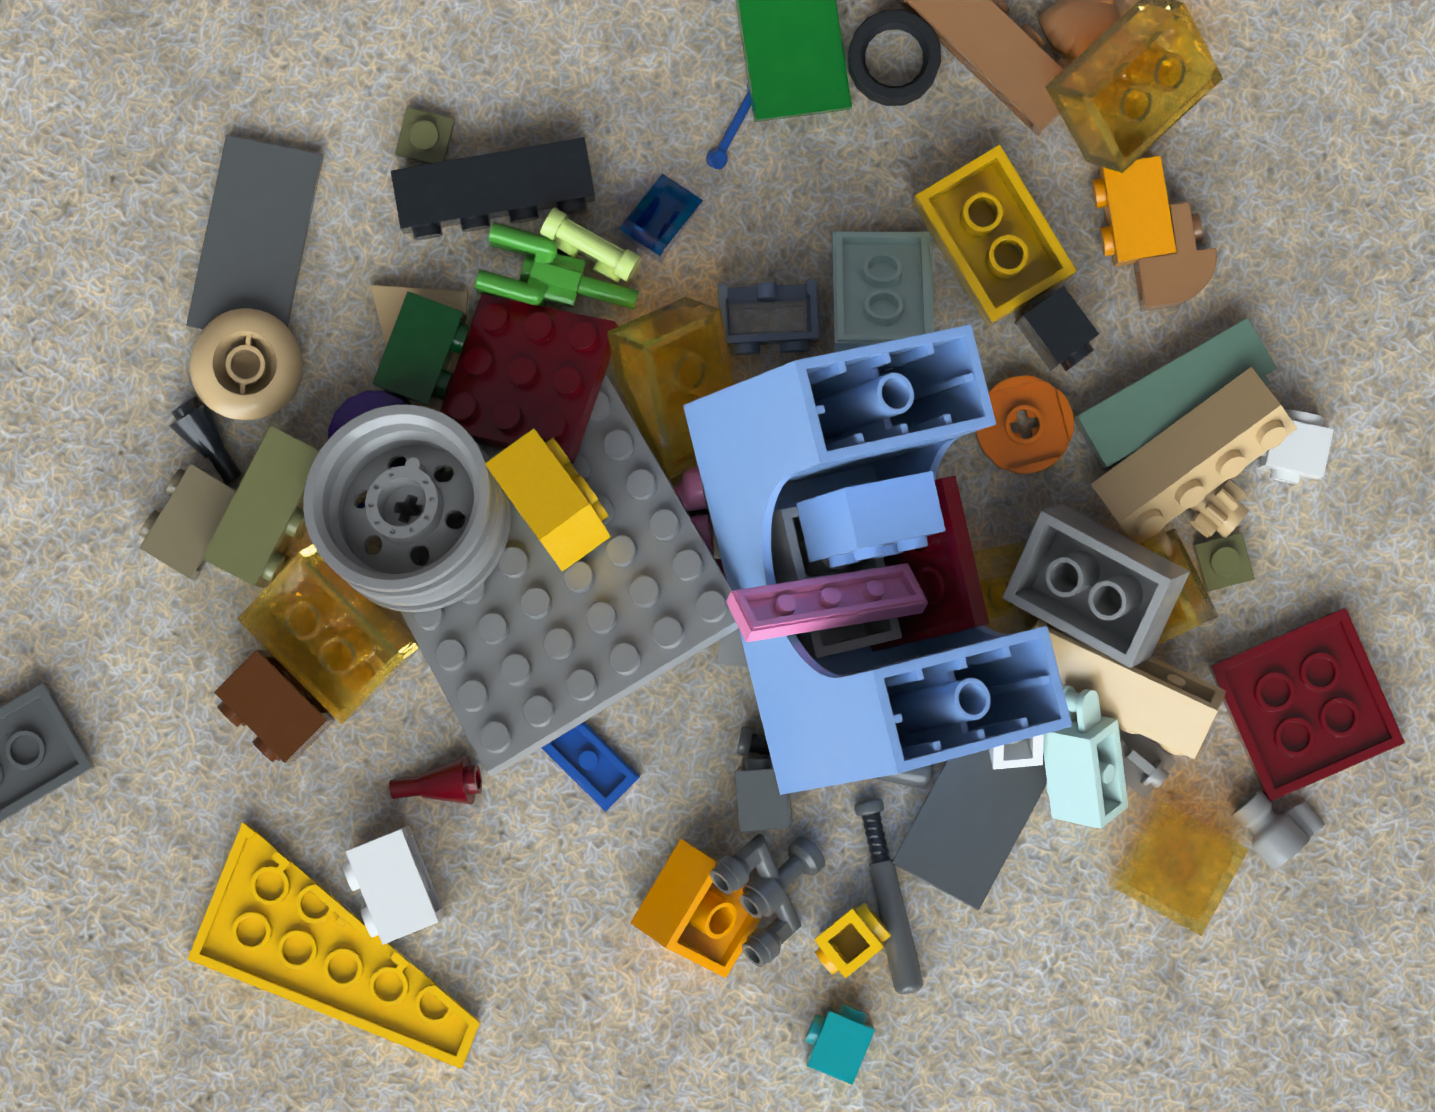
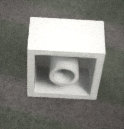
(393, 885)

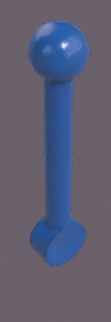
(717, 157)

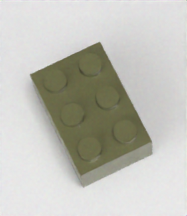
(264, 511)

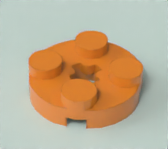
(1047, 441)

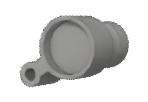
(1277, 835)

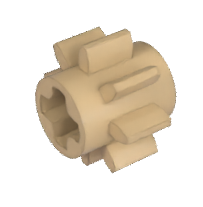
(1220, 510)

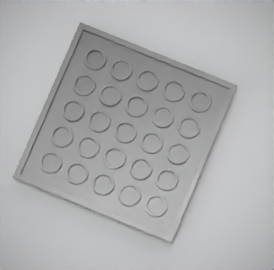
(557, 647)

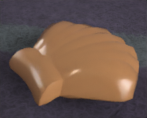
(1076, 24)

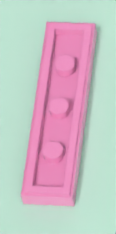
(826, 602)

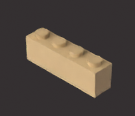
(1194, 456)
(1145, 699)

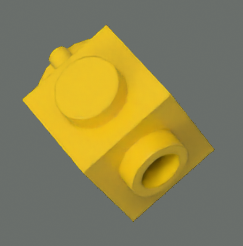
(851, 940)

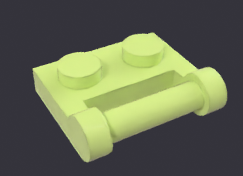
(574, 239)

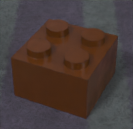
(273, 707)

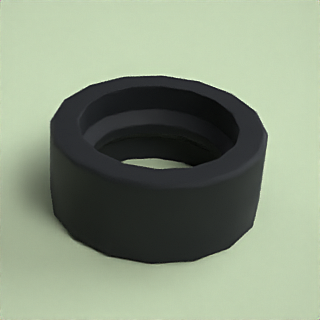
(908, 23)

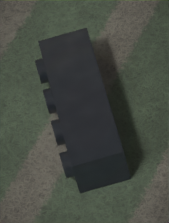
(492, 187)

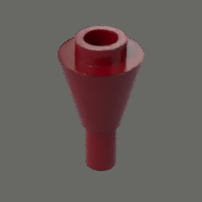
(451, 782)

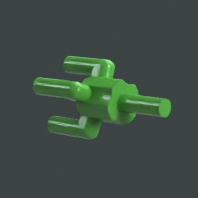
(546, 274)

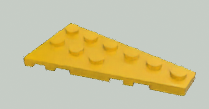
(302, 944)

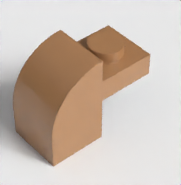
(1176, 277)

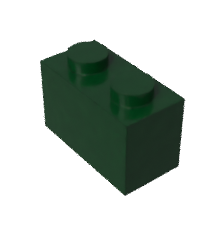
(422, 349)

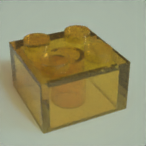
(1178, 867)

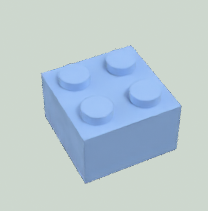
(871, 519)

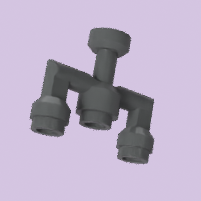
(766, 890)

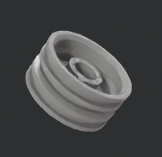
(359, 461)

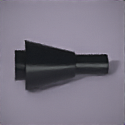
(201, 430)

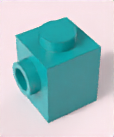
(839, 1042)

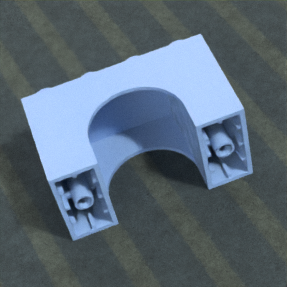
(836, 427)

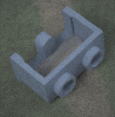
(769, 316)

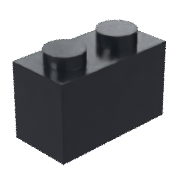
(1058, 330)

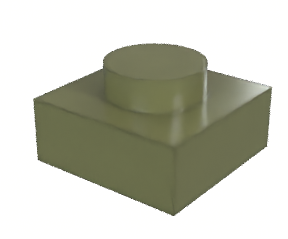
(424, 136)
(1223, 562)

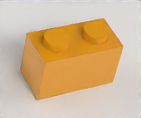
(1134, 212)

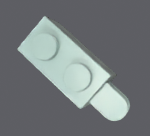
(1085, 764)

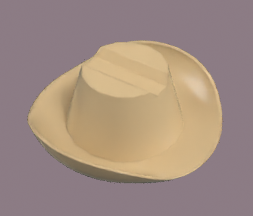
(246, 364)

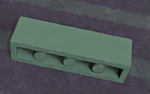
(1164, 396)

